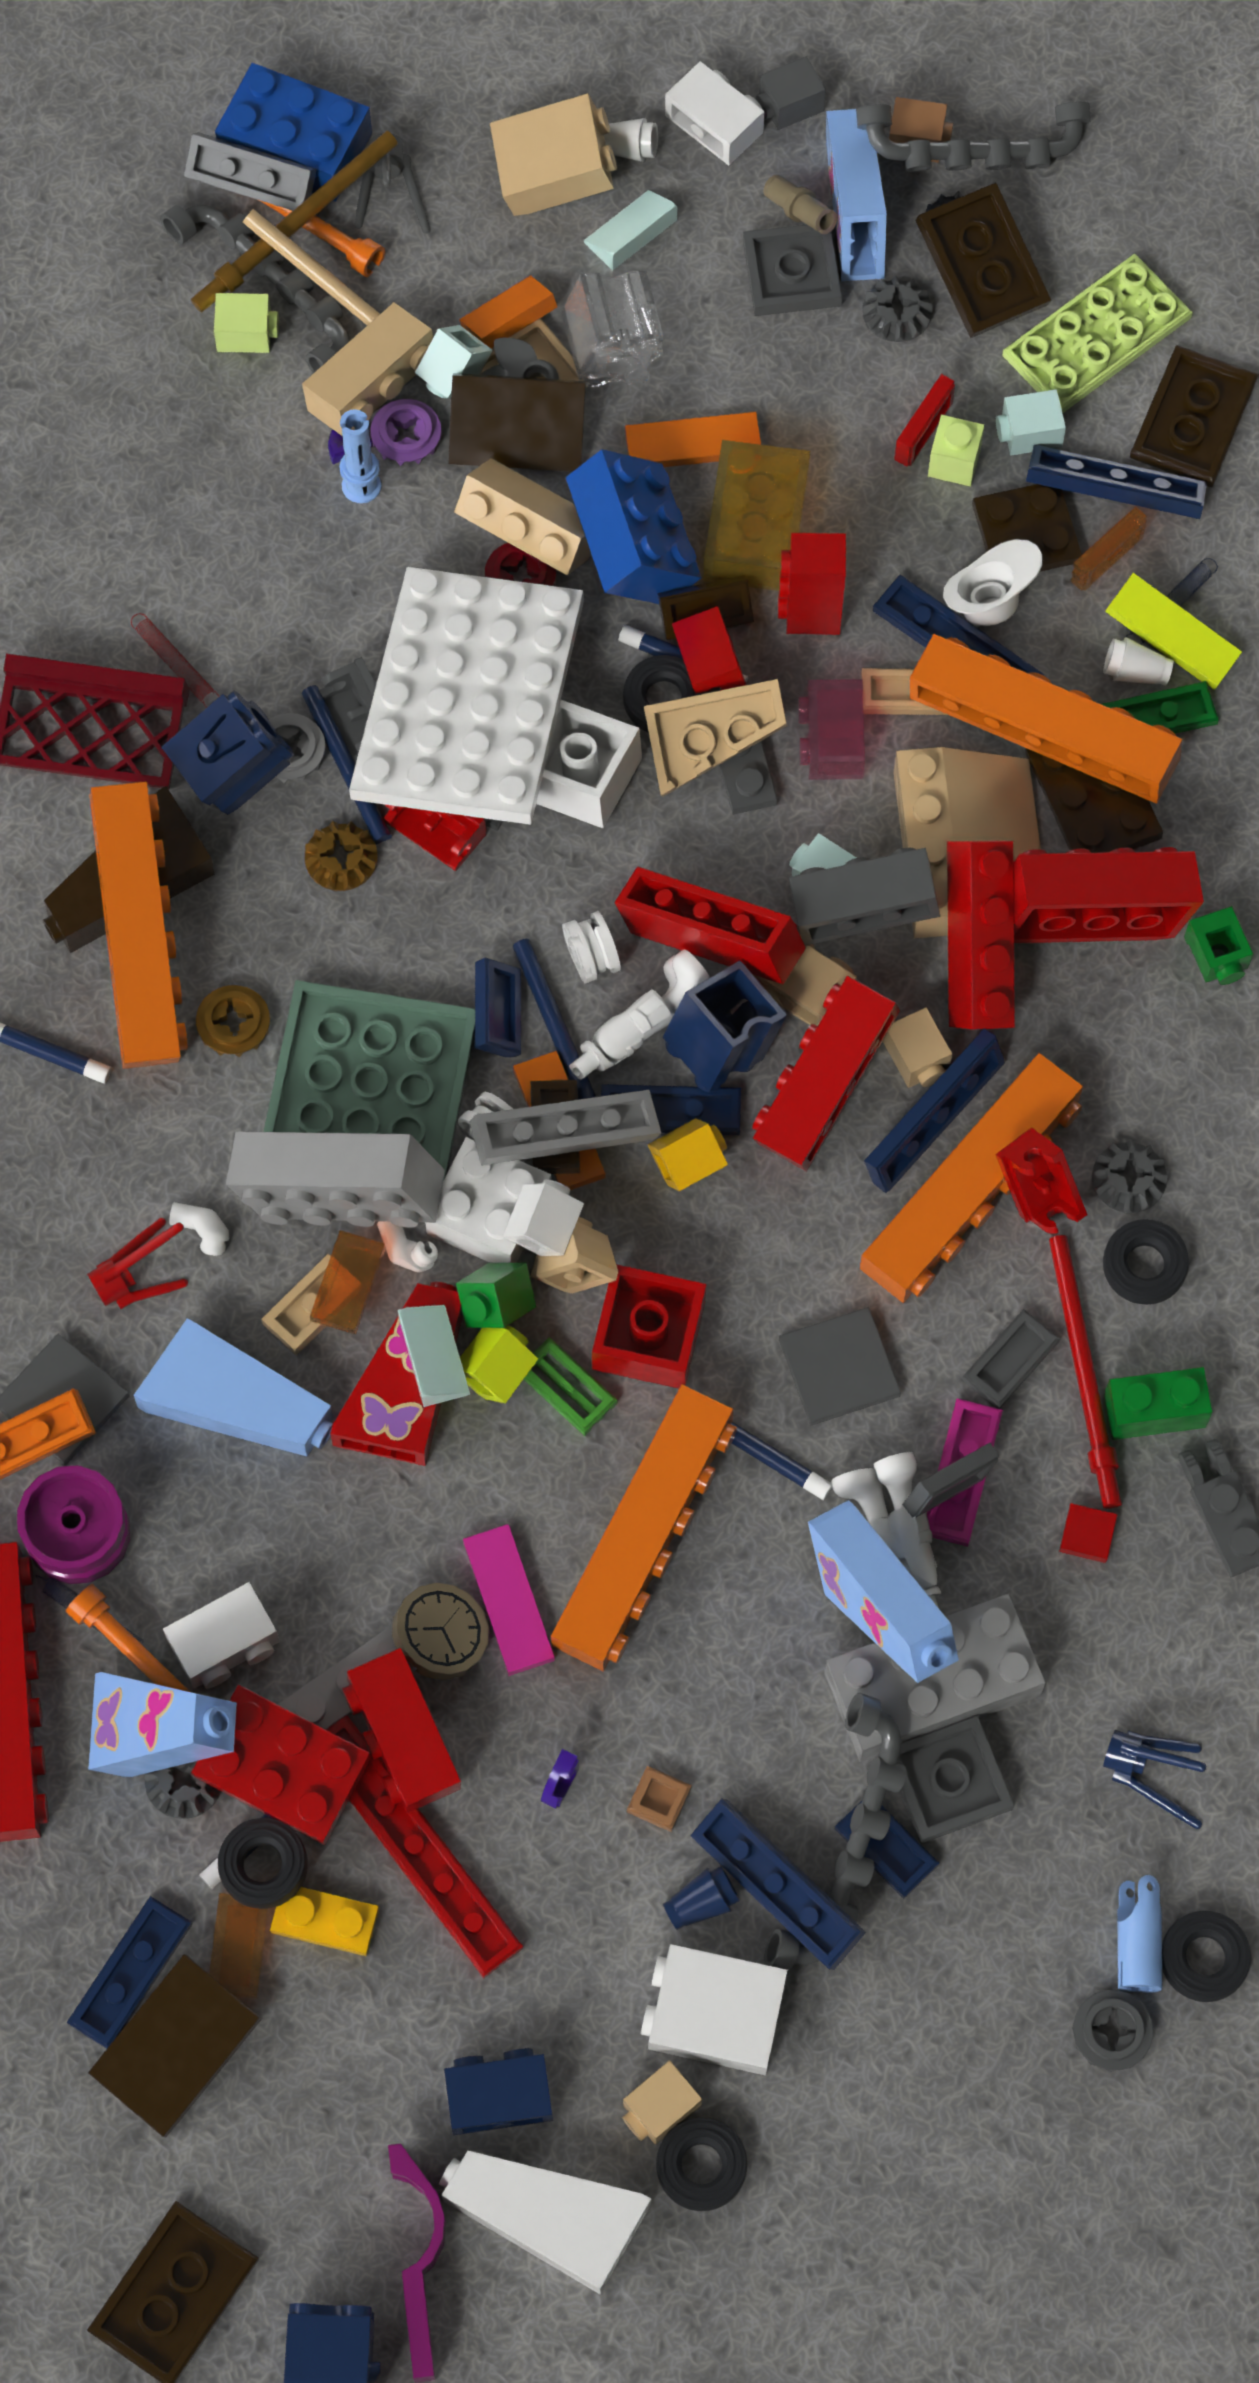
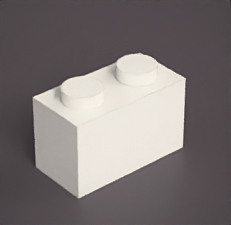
(714, 112)
(222, 1637)

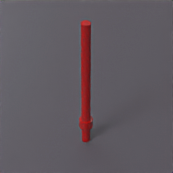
(1102, 1457)

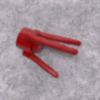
(113, 1278)

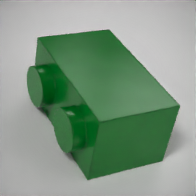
(1157, 1403)

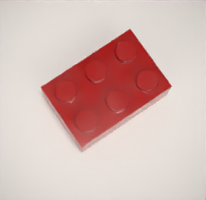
(286, 1767)

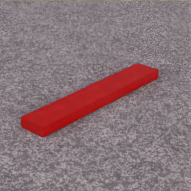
(430, 1866)

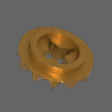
(327, 870)
(247, 1005)

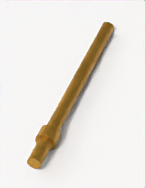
(231, 276)

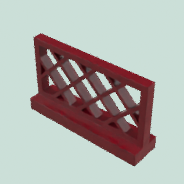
(92, 683)

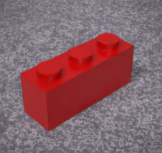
(813, 583)
(401, 1731)

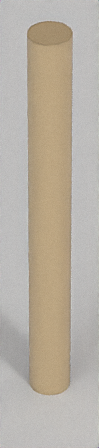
(310, 267)

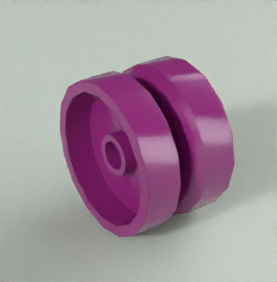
(55, 1503)

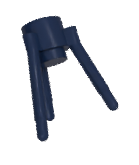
(1130, 1754)

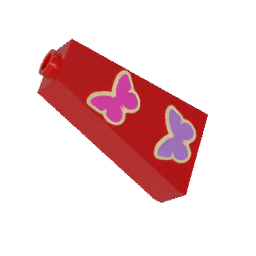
(386, 1407)

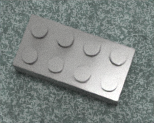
(335, 1178)
(991, 1675)

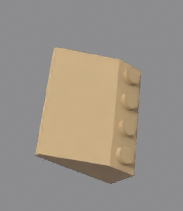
(961, 798)

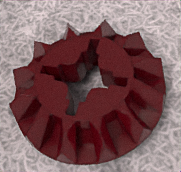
(509, 559)

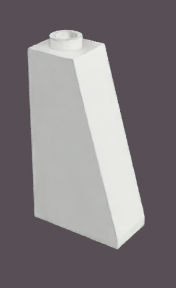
(552, 2215)

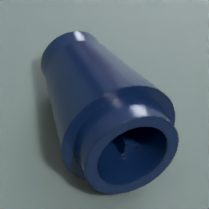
(702, 1899)

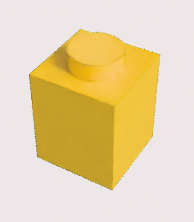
(689, 1153)

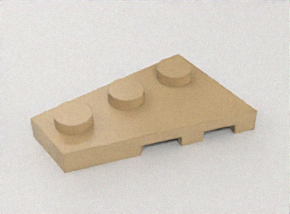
(710, 728)

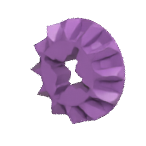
(405, 414)

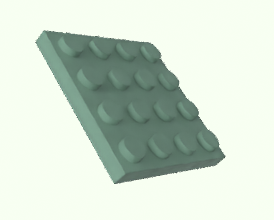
(372, 1066)

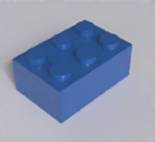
(296, 122)
(632, 526)

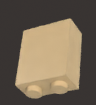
(553, 155)

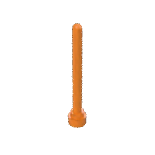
(357, 251)
(93, 1611)

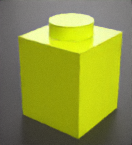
(497, 1362)

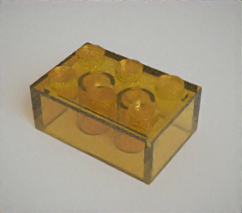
(755, 511)

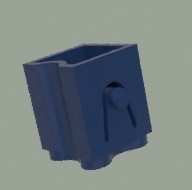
(228, 752)
(720, 1042)
(330, 2344)

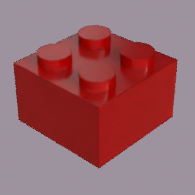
(649, 1327)

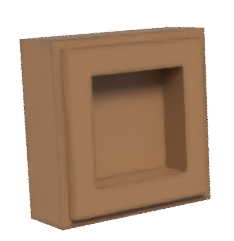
(659, 1798)

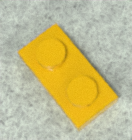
(326, 1921)

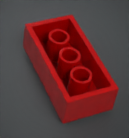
(1104, 895)

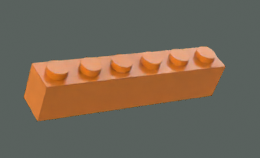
(1046, 717)
(135, 925)
(968, 1181)
(643, 1527)

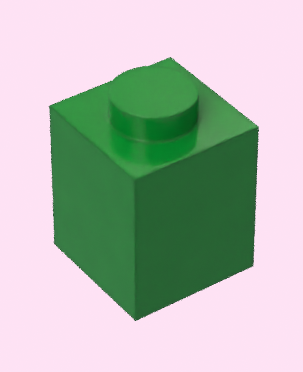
(496, 1295)

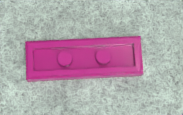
(969, 1429)
(508, 1600)

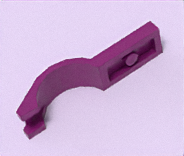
(406, 2170)

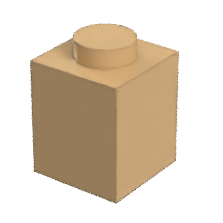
(918, 1049)
(660, 2104)

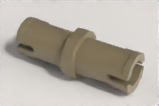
(800, 204)

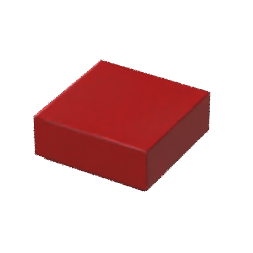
(1088, 1533)

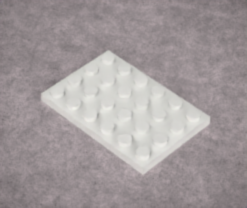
(467, 695)

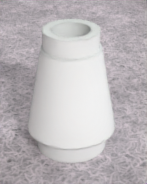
(633, 139)
(1136, 663)

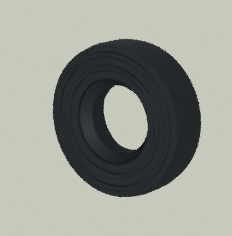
(646, 674)
(1152, 1234)
(246, 1837)
(1231, 1939)
(701, 2132)

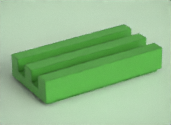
(596, 1414)

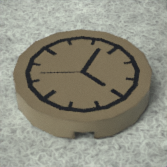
(440, 1630)

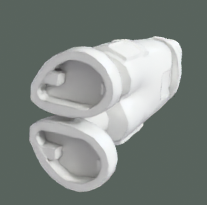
(645, 1017)
(904, 1535)

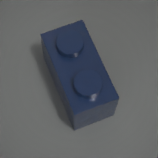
(498, 2092)

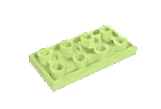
(1098, 332)

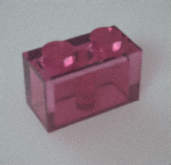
(833, 729)

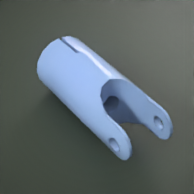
(1140, 1937)

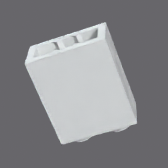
(714, 2009)

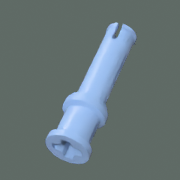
(358, 459)

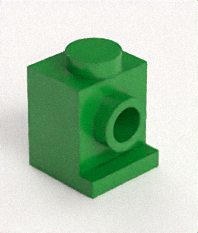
(1222, 932)

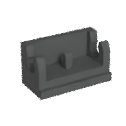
(349, 699)

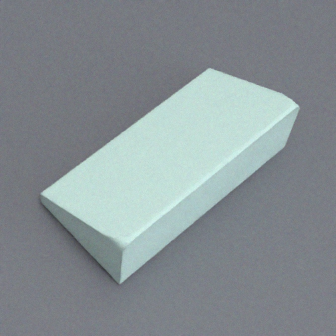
(632, 228)
(433, 1354)

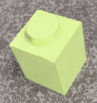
(244, 322)
(955, 450)

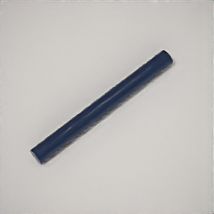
(343, 760)
(551, 1014)

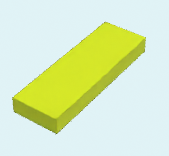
(1173, 631)

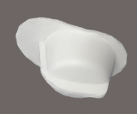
(991, 585)

